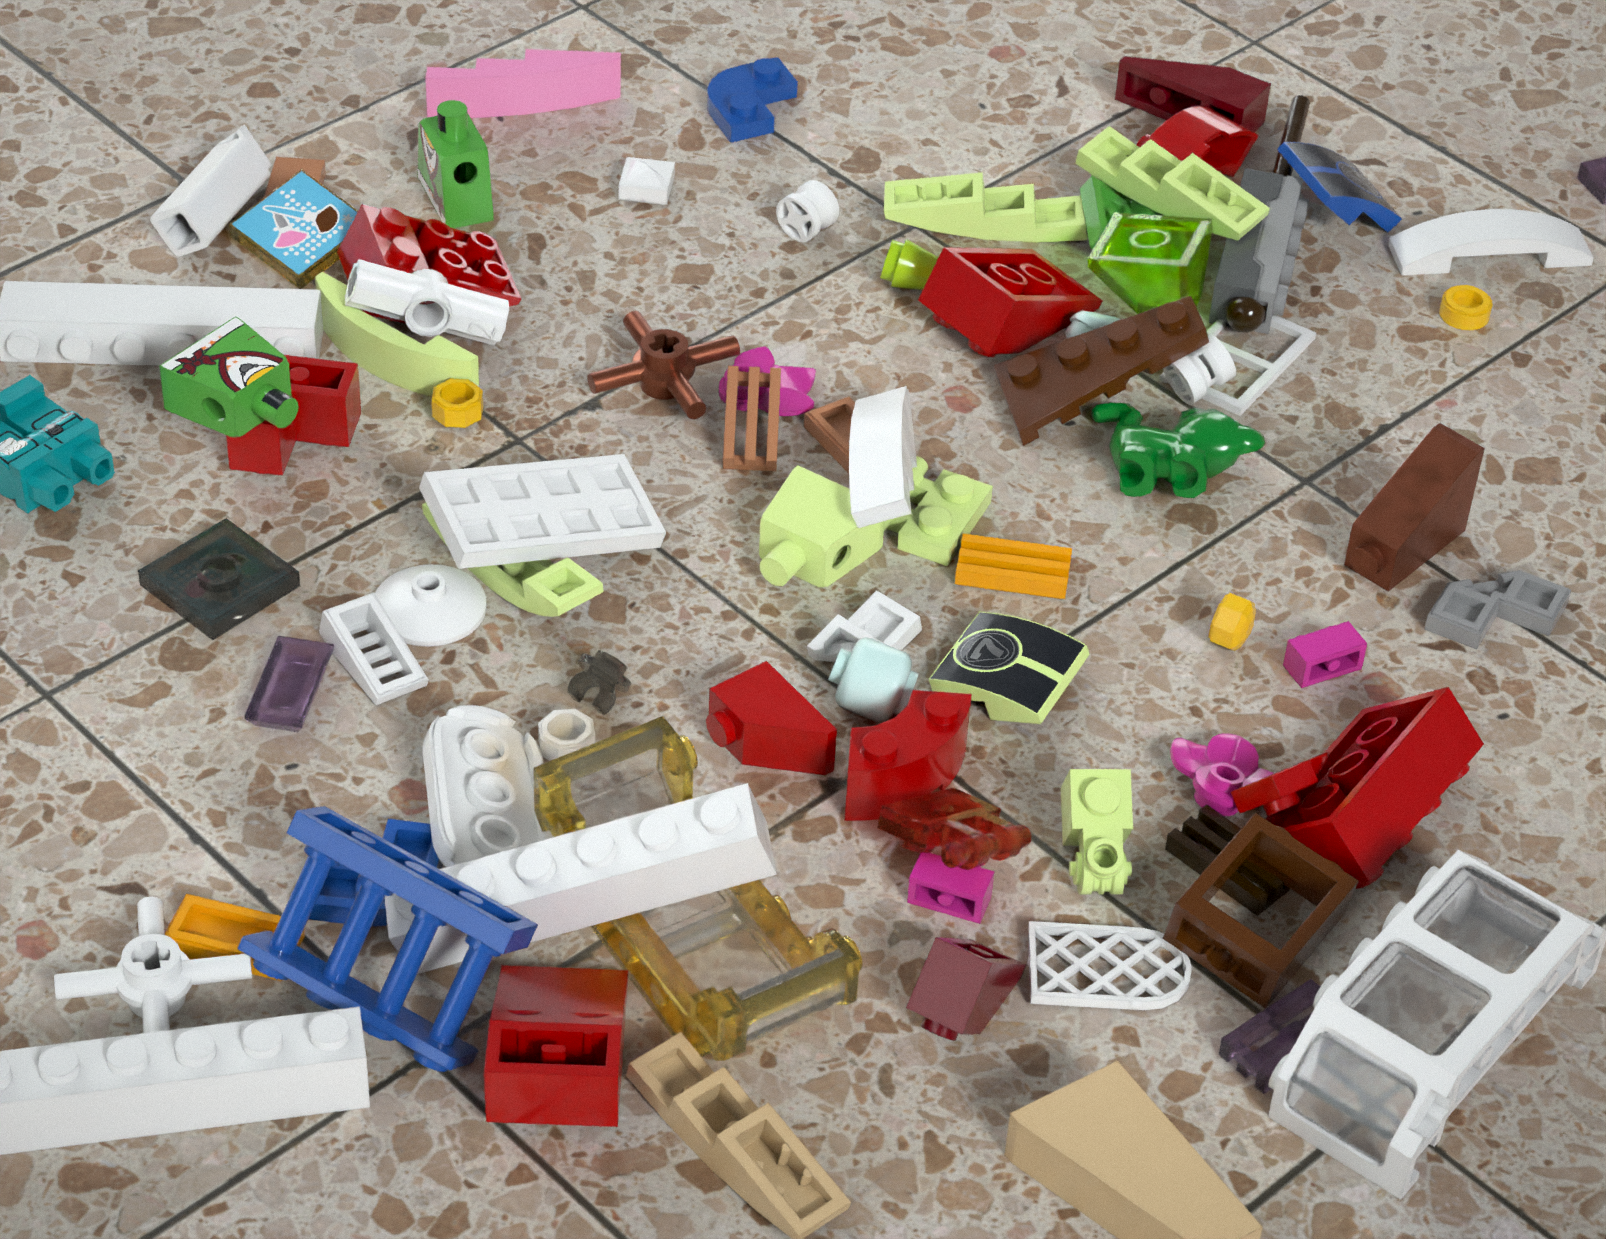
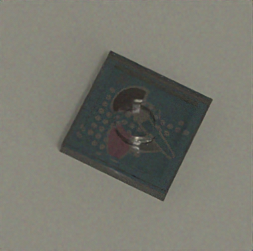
(219, 578)

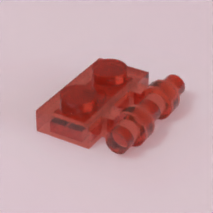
(958, 823)

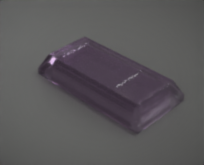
(289, 683)

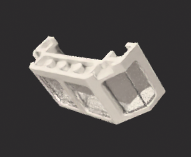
(1426, 1016)

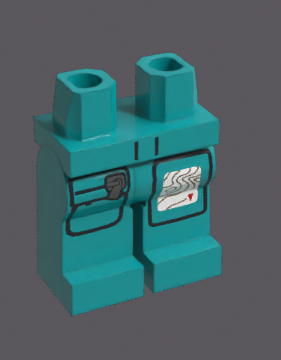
(46, 449)

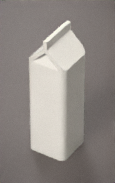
(212, 193)

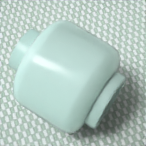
(873, 679)

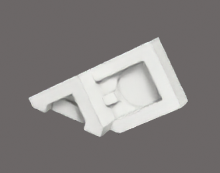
(875, 619)

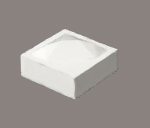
(646, 180)

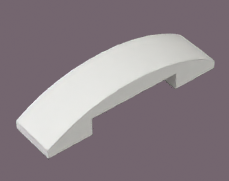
(1432, 244)

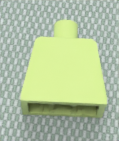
(812, 532)

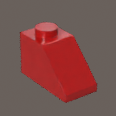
(770, 723)

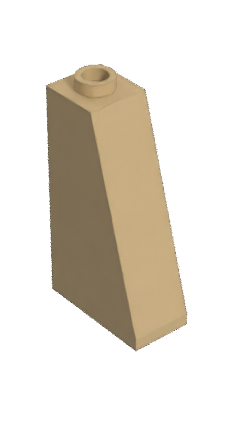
(1123, 1162)

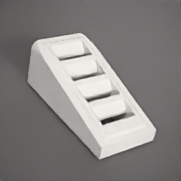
(369, 615)

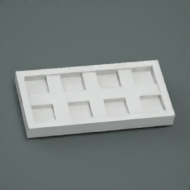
(541, 510)

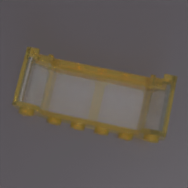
(714, 963)

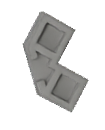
(1469, 609)

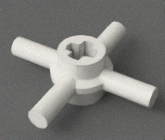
(152, 972)

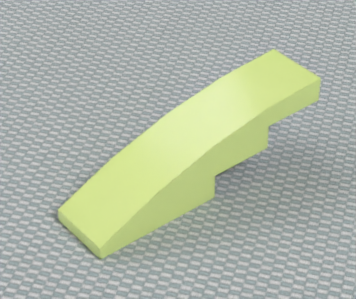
(1171, 185)
(968, 209)

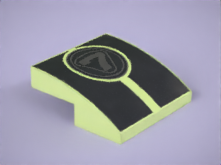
(1011, 666)

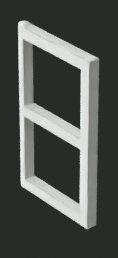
(1270, 371)

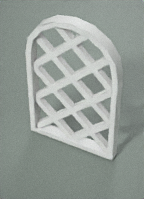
(1114, 935)

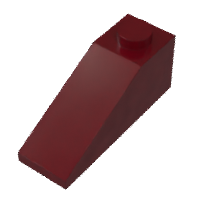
(1173, 86)

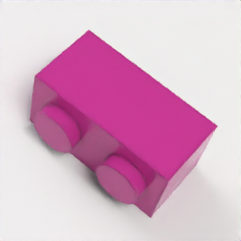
(1324, 654)
(950, 890)

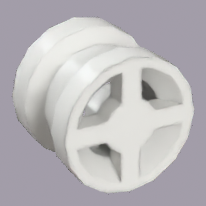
(807, 211)

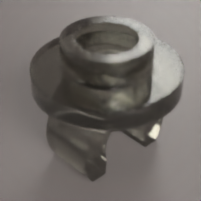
(602, 672)

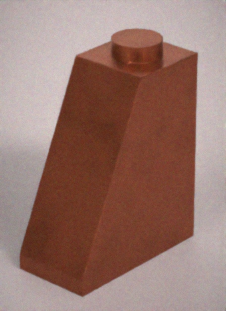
(1416, 509)

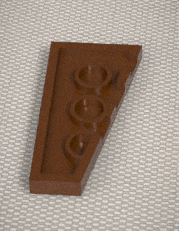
(1071, 372)

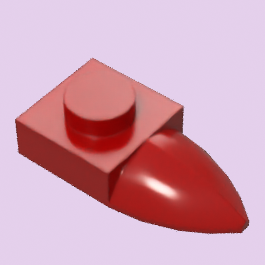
(1279, 789)

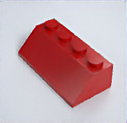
(1382, 781)

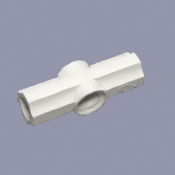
(400, 294)

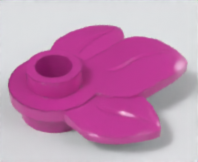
(794, 384)
(1218, 768)

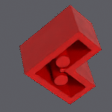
(326, 416)

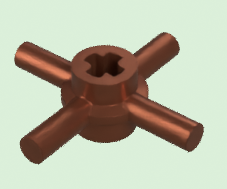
(664, 364)

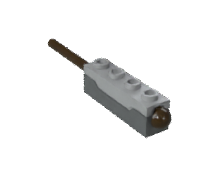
(1260, 265)

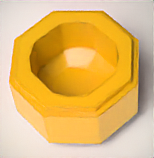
(457, 403)
(1232, 622)

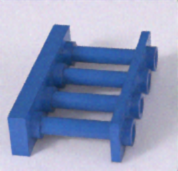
(436, 902)

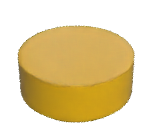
(1465, 307)

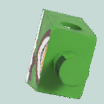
(449, 147)
(230, 381)

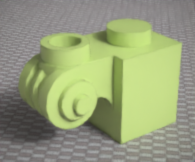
(1098, 820)

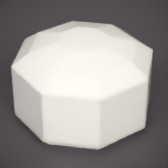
(564, 733)

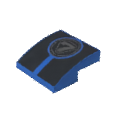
(1339, 184)

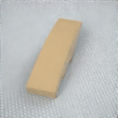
(737, 1139)

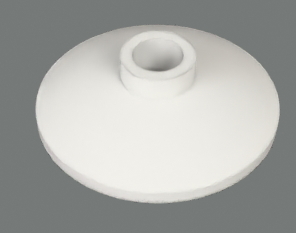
(433, 604)

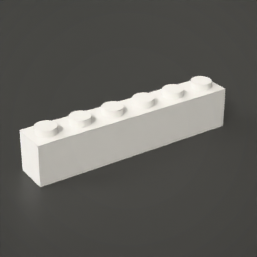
(146, 321)
(611, 869)
(182, 1080)

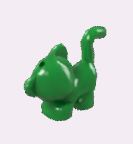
(1186, 456)

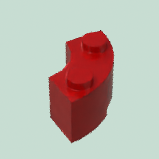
(1206, 135)
(907, 753)

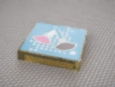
(296, 228)

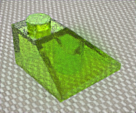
(1152, 258)

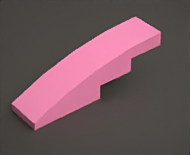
(529, 86)

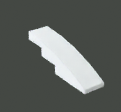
(881, 457)

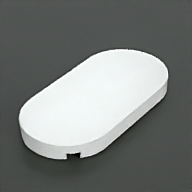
(480, 784)

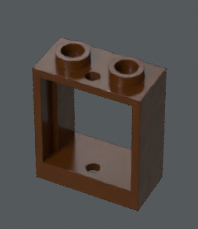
(1254, 963)

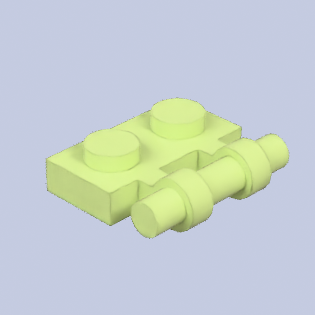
(943, 514)

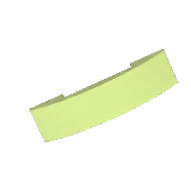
(388, 351)
(536, 585)

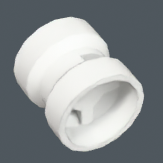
(1200, 370)

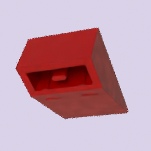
(416, 244)
(556, 1046)

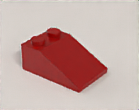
(1003, 297)

